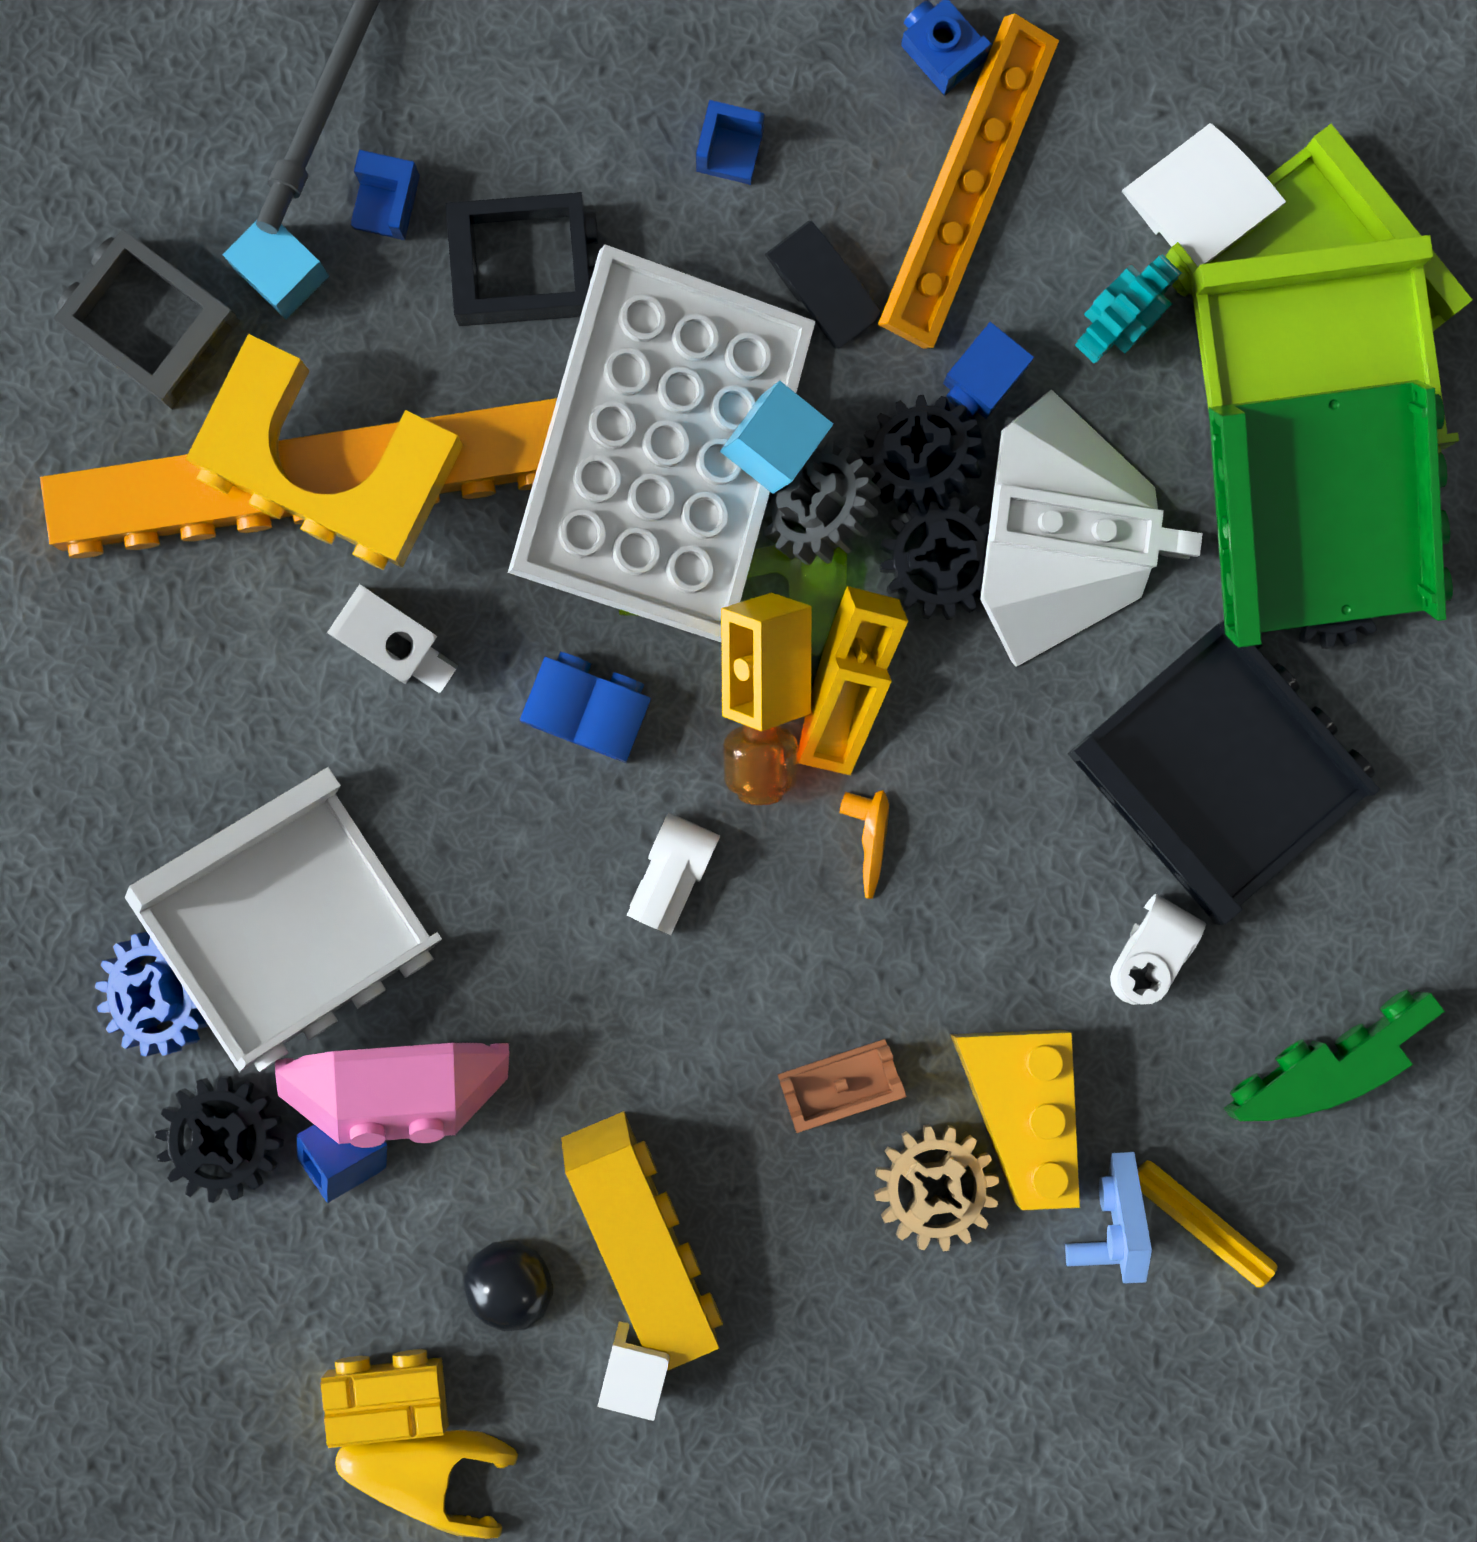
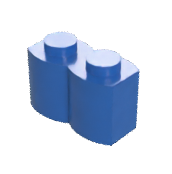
(586, 707)

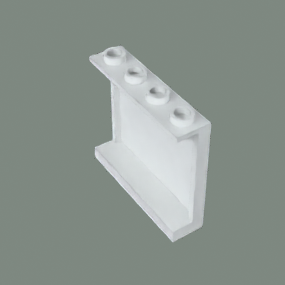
(281, 922)

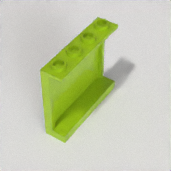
(1329, 205)
(1317, 322)

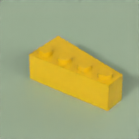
(638, 1240)

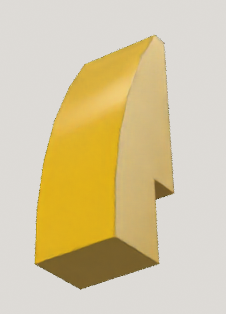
(851, 679)

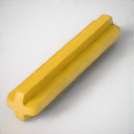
(1205, 1225)

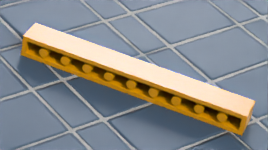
(164, 497)

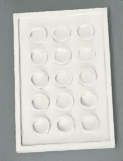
(632, 470)

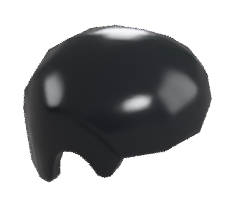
(508, 1286)

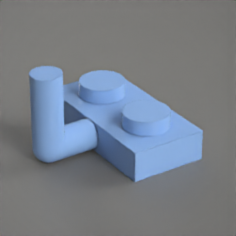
(1128, 1237)

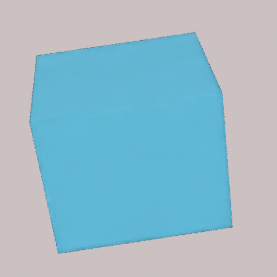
(276, 267)
(776, 437)

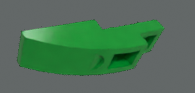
(1317, 1079)

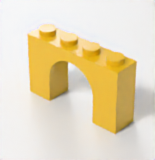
(241, 450)

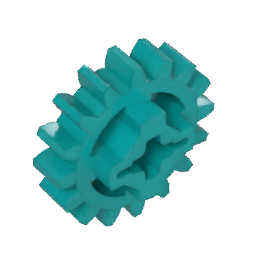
(1128, 308)

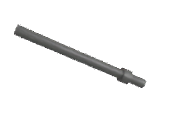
(290, 174)

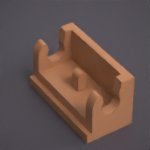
(841, 1085)

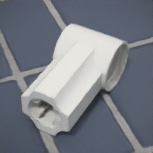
(676, 863)

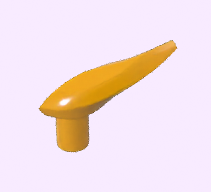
(875, 814)

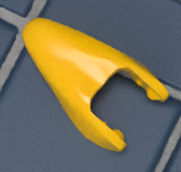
(417, 1472)

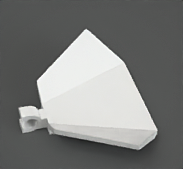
(1067, 531)

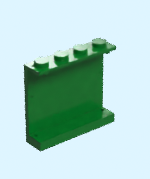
(1330, 508)

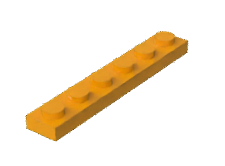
(968, 181)

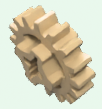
(921, 1210)

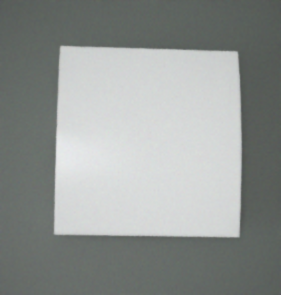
(1204, 195)

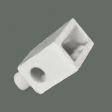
(369, 622)

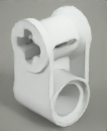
(1161, 945)

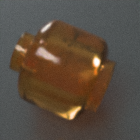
(760, 764)

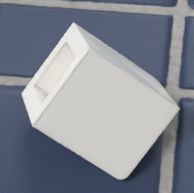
(633, 1377)

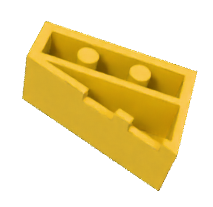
(1028, 1109)

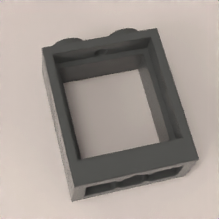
(190, 352)

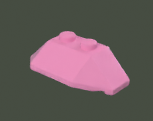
(393, 1090)

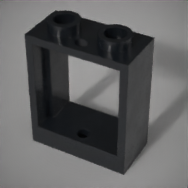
(463, 263)

